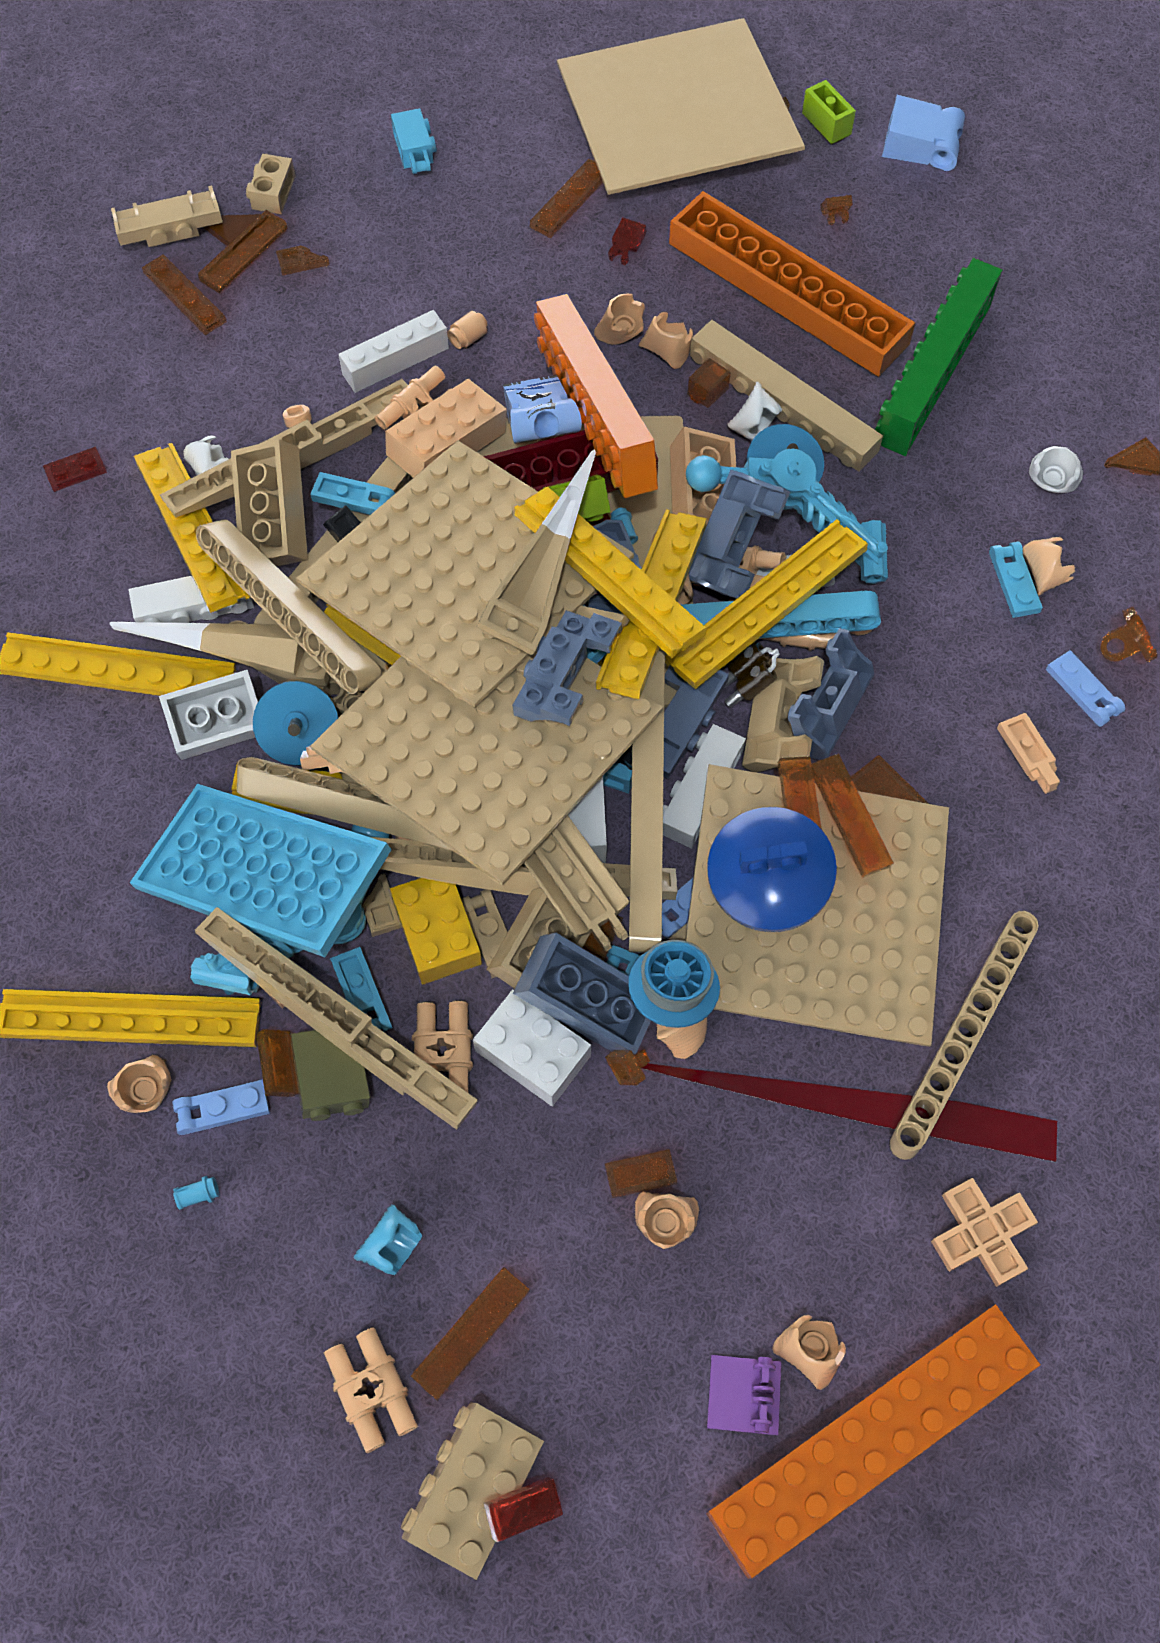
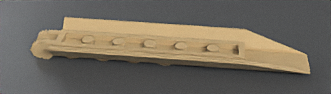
(578, 883)

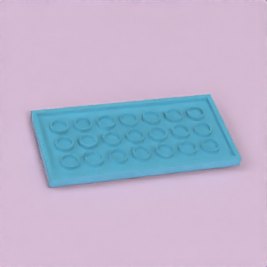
(262, 868)

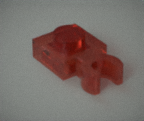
(626, 237)

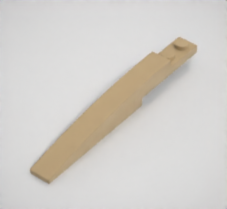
(314, 443)
(447, 866)
(336, 1019)

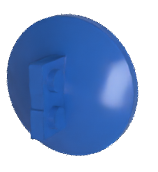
(771, 869)

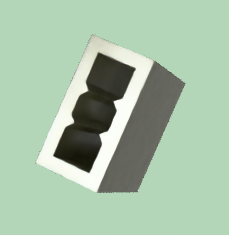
(327, 1078)

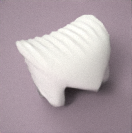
(755, 413)
(203, 455)
(1056, 470)

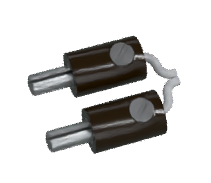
(752, 672)

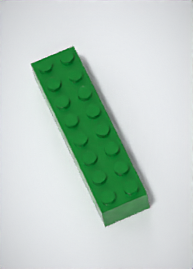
(937, 356)

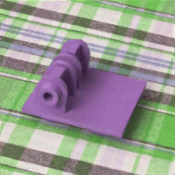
(744, 1394)

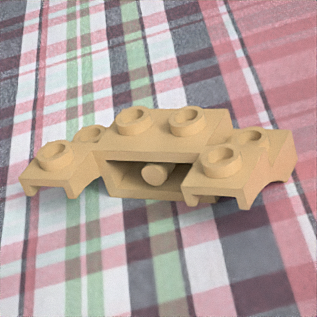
(167, 219)
(769, 729)

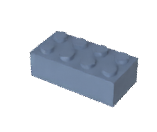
(582, 993)

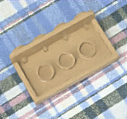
(476, 1466)

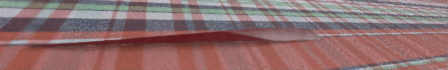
(957, 1122)

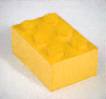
(435, 928)

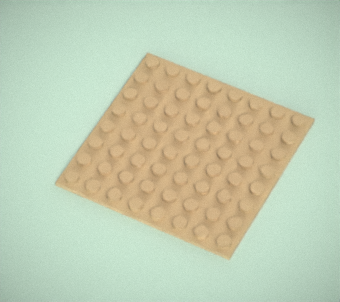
(678, 106)
(430, 565)
(480, 773)
(869, 951)

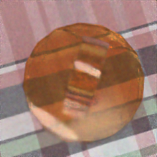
(1134, 637)

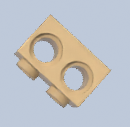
(271, 183)

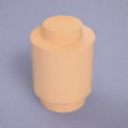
(467, 330)

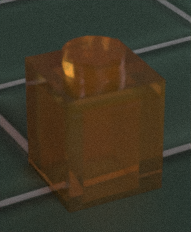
(708, 383)

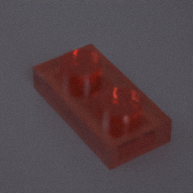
(74, 469)
(523, 1509)

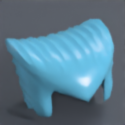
(390, 1242)

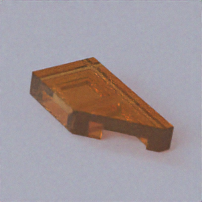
(299, 259)

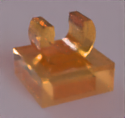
(837, 205)
(628, 1066)

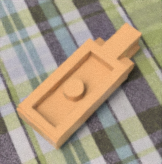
(1030, 751)

